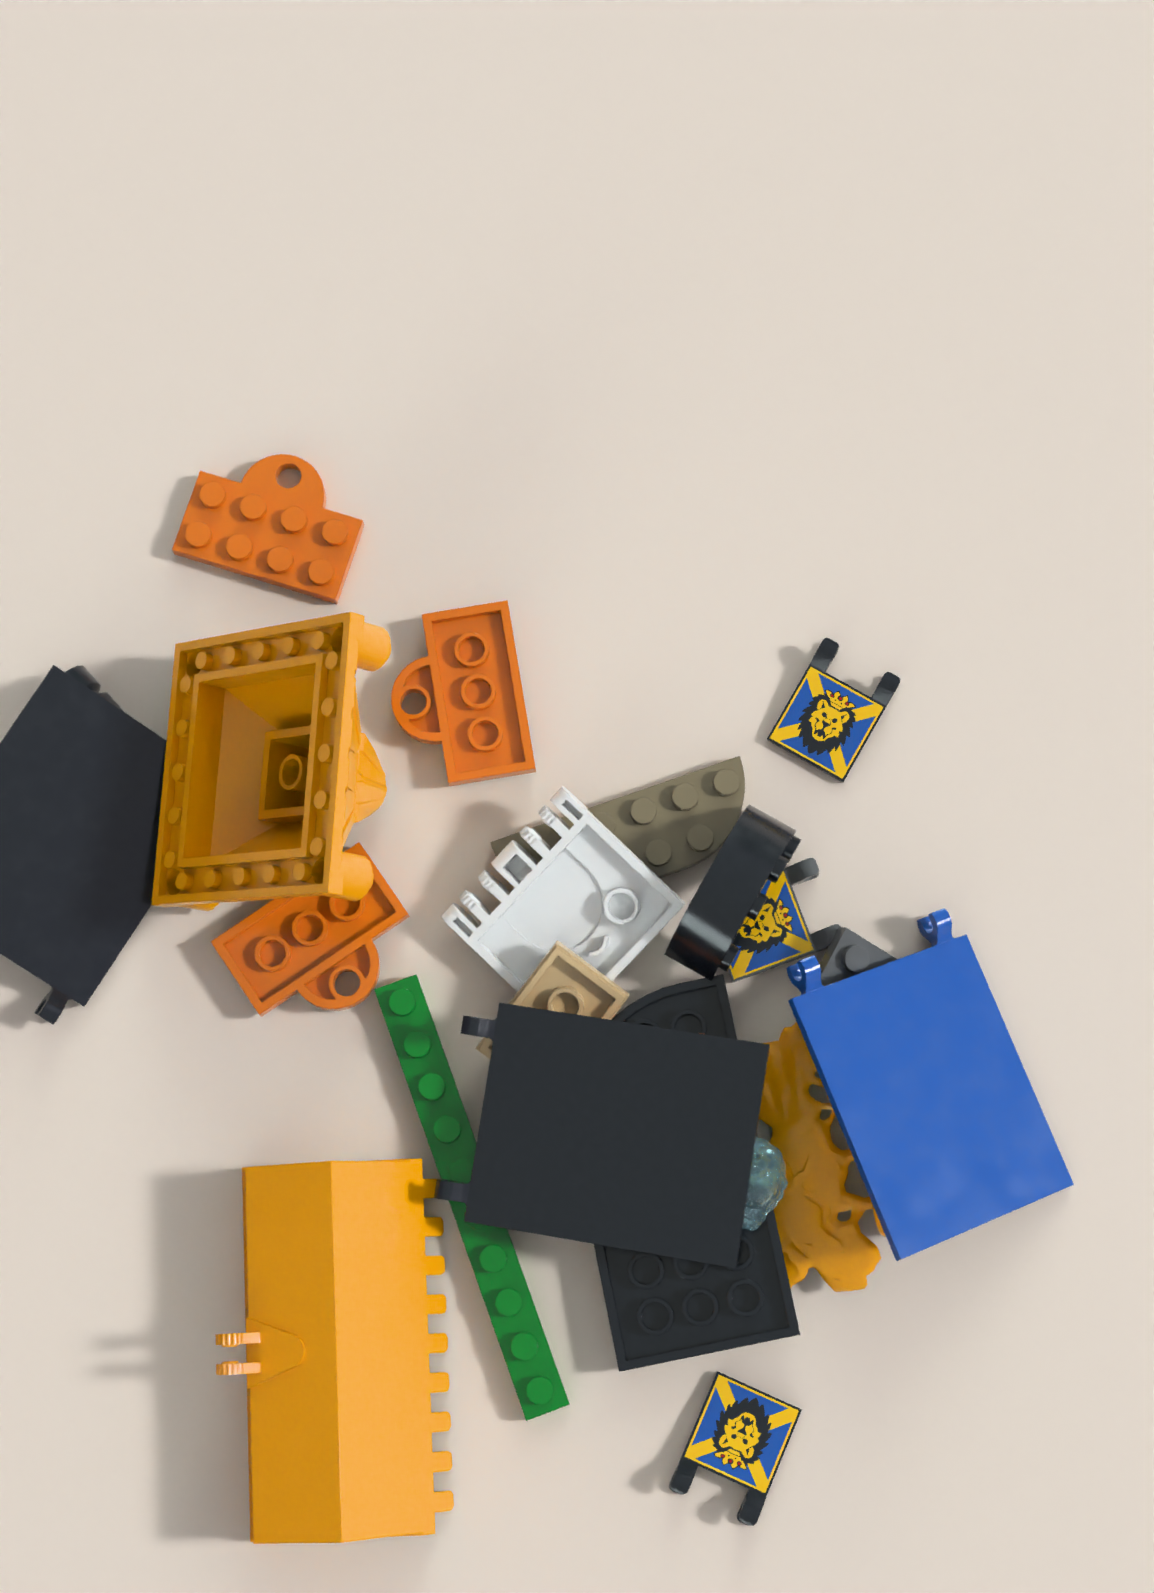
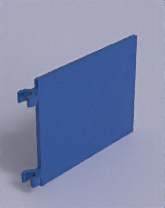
(928, 1090)

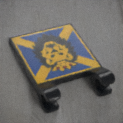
(829, 719)
(738, 1438)

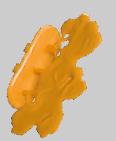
(815, 1175)

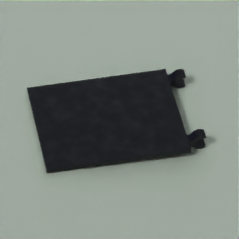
(75, 836)
(614, 1134)

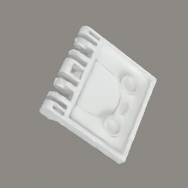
(581, 892)

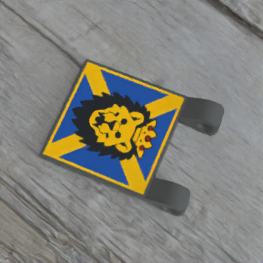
(780, 928)

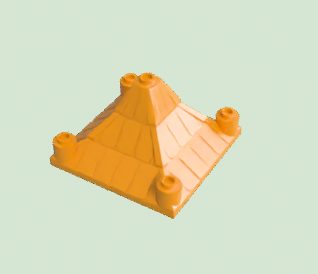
(268, 765)

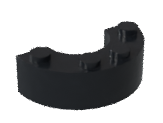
(732, 892)

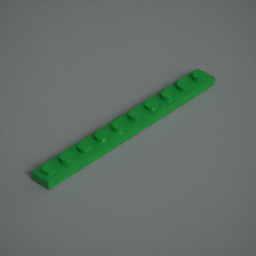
(487, 1246)

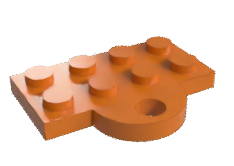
(271, 529)
(470, 694)
(309, 943)

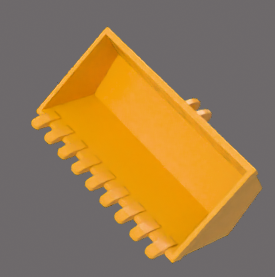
(340, 1352)

